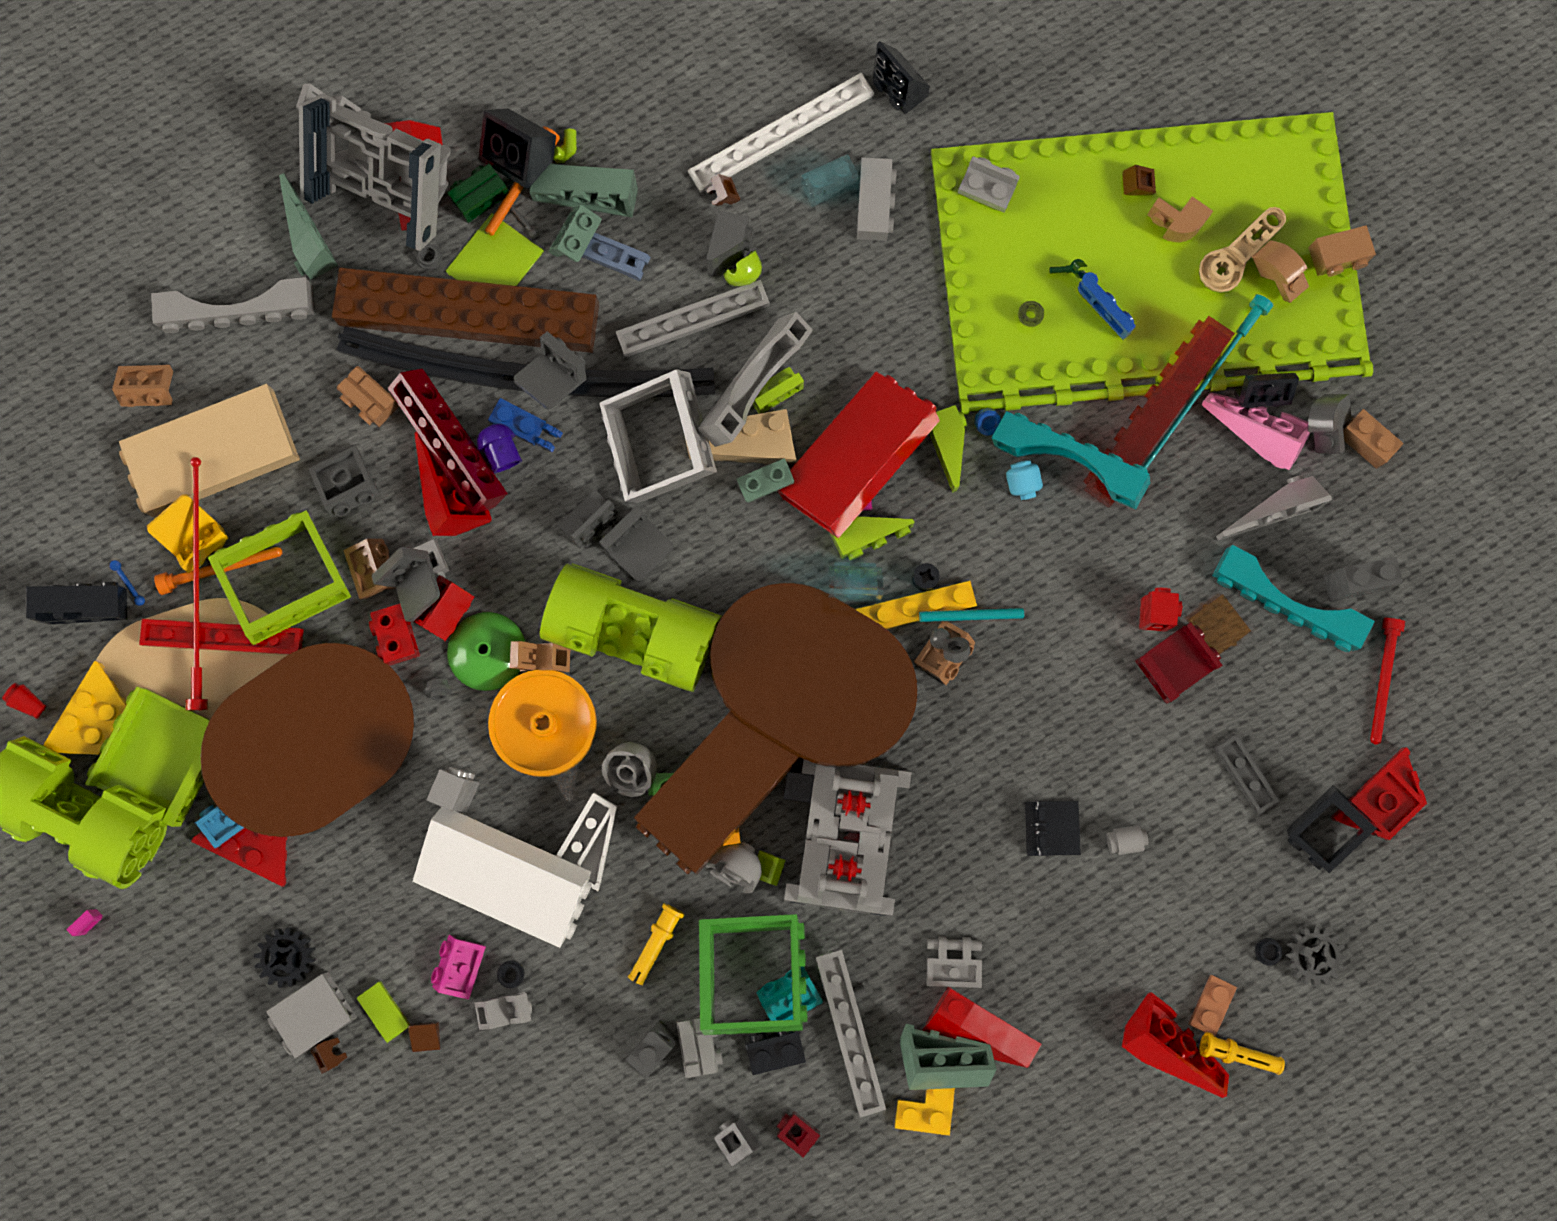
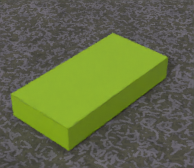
(383, 1011)

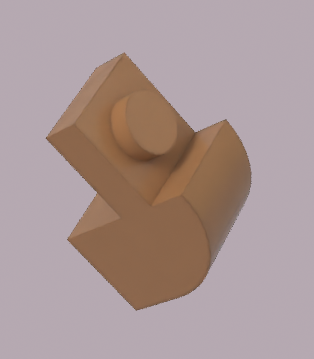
(1183, 224)
(1283, 266)
(533, 656)

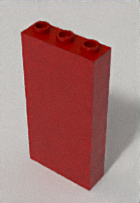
(859, 453)

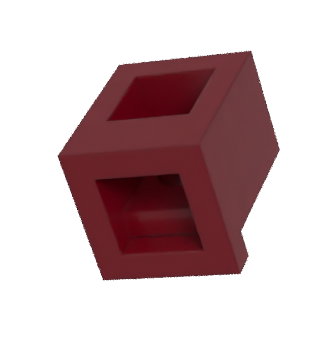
(802, 1143)

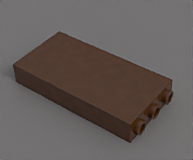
(714, 792)

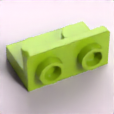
(778, 389)

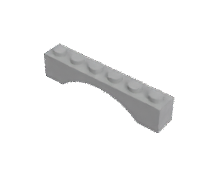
(285, 299)
(732, 408)

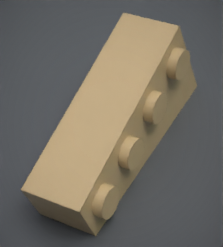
(761, 440)

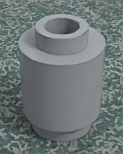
(1127, 840)

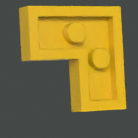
(928, 1117)

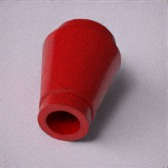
(23, 700)

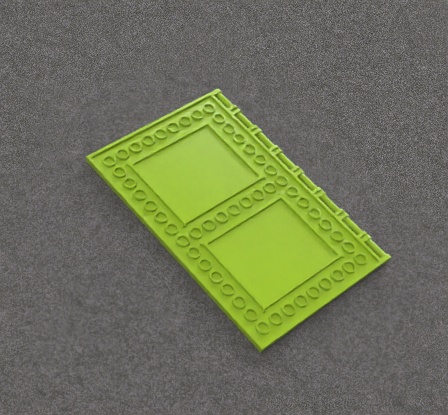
(1076, 208)

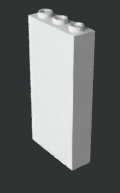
(502, 876)

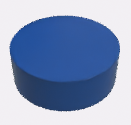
(987, 421)

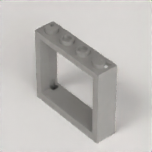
(690, 418)

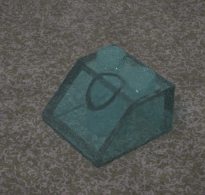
(855, 583)

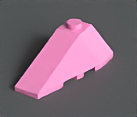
(1270, 436)

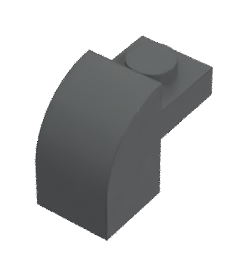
(1327, 422)

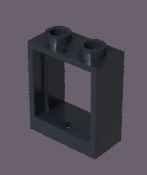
(1331, 796)

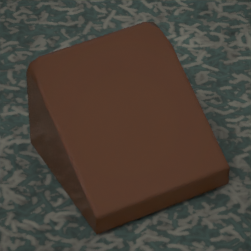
(1139, 181)
(424, 1036)

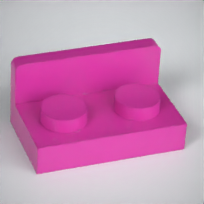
(457, 967)

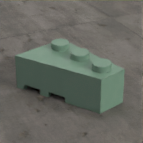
(944, 1062)

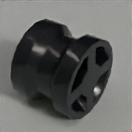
(923, 581)

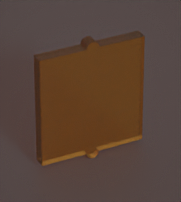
(1220, 624)

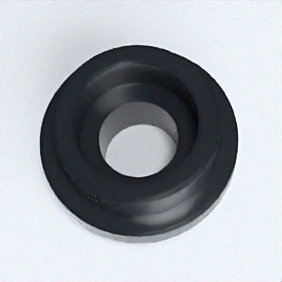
(510, 983)

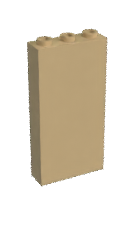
(231, 438)

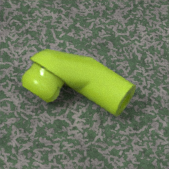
(568, 149)

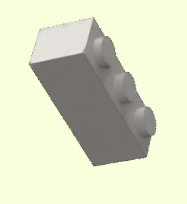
(875, 199)
(453, 789)

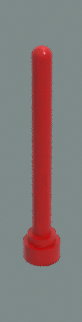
(1392, 629)

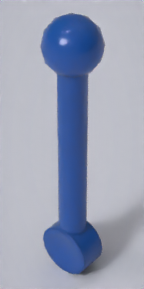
(116, 566)

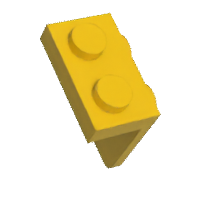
(175, 532)

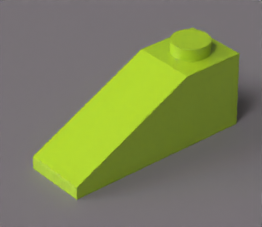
(949, 442)

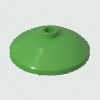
(485, 670)

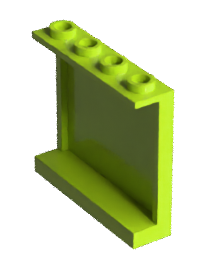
(154, 753)

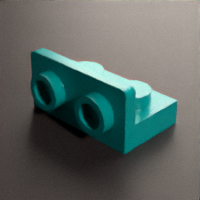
(778, 1000)

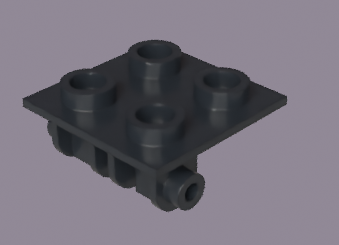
(1052, 828)

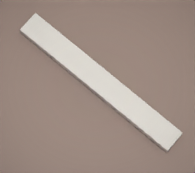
(782, 131)

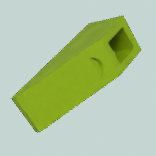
(869, 532)

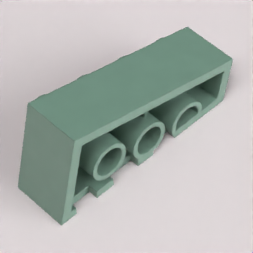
(593, 187)

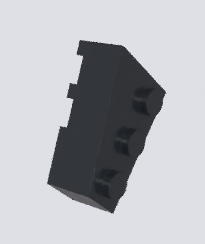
(76, 603)

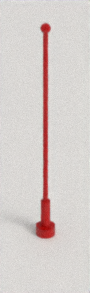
(196, 702)

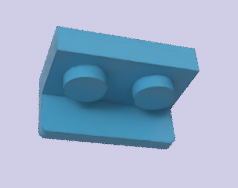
(217, 826)

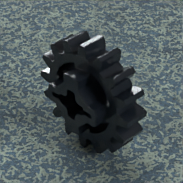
(292, 965)

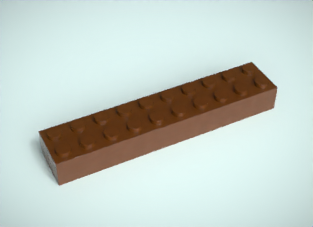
(464, 309)

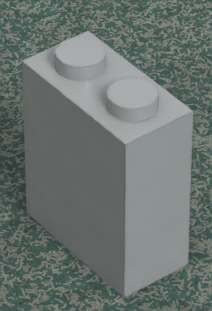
(310, 1015)

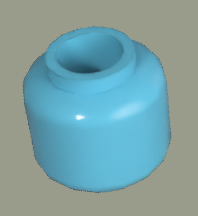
(1024, 479)

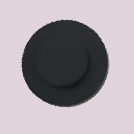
(1268, 951)

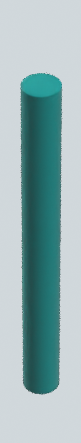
(962, 615)

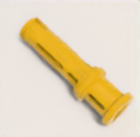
(662, 931)
(1230, 1051)

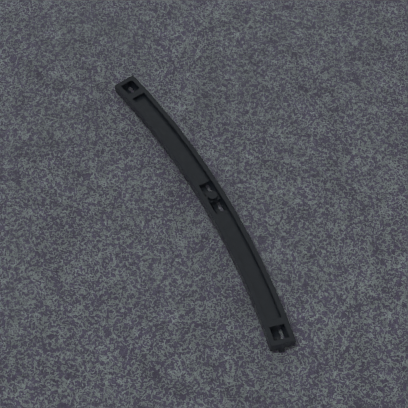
(492, 373)

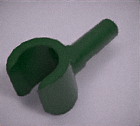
(1072, 268)

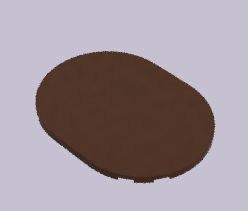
(813, 674)
(307, 739)

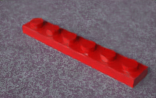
(216, 637)

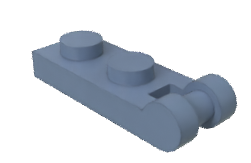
(615, 256)

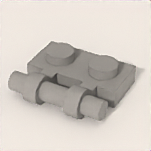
(953, 971)

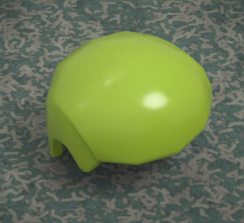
(746, 270)

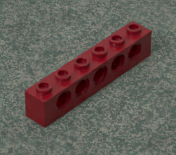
(447, 440)

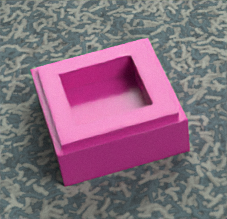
(85, 922)

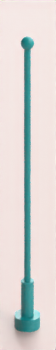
(1260, 306)

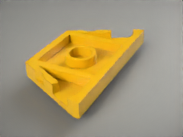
(88, 715)

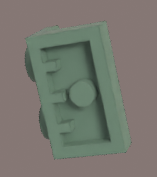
(575, 233)
(765, 480)

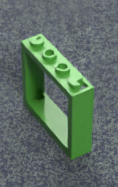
(707, 929)

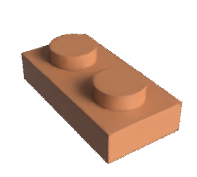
(1212, 1005)

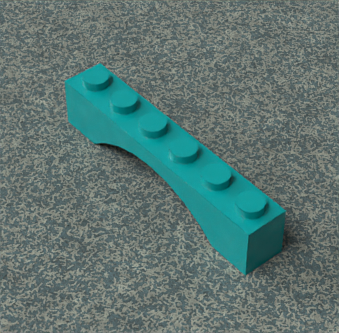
(1022, 438)
(1244, 573)

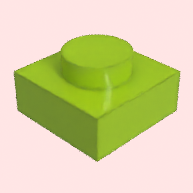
(771, 867)

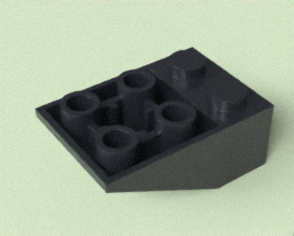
(898, 79)

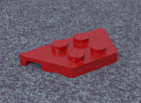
(1388, 797)
(254, 852)

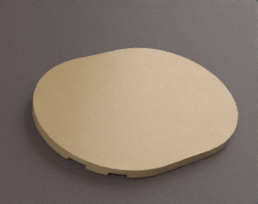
(169, 669)

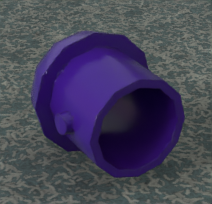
(499, 447)

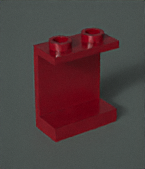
(1179, 662)

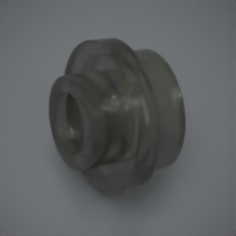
(1032, 306)

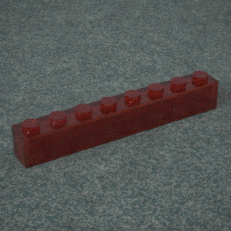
(1165, 399)

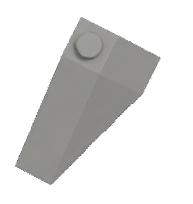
(1290, 501)

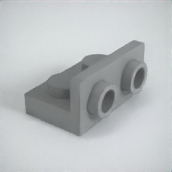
(989, 183)

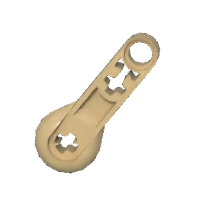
(1236, 255)

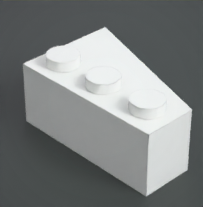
(590, 838)

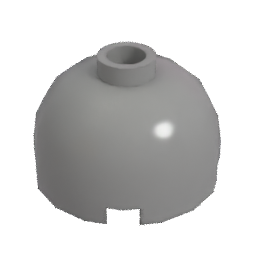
(630, 768)
(736, 865)

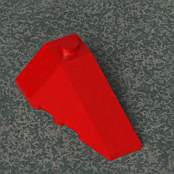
(963, 1018)
(1161, 1043)

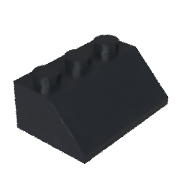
(515, 146)

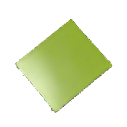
(495, 258)

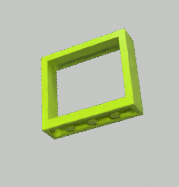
(295, 611)

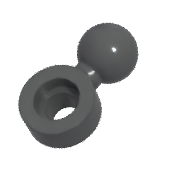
(954, 649)

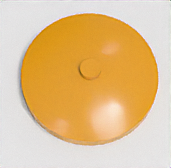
(542, 723)

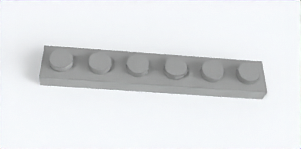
(692, 318)
(850, 1032)

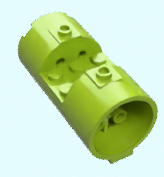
(597, 614)
(106, 834)

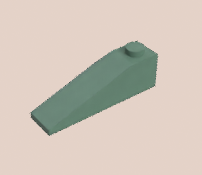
(307, 243)

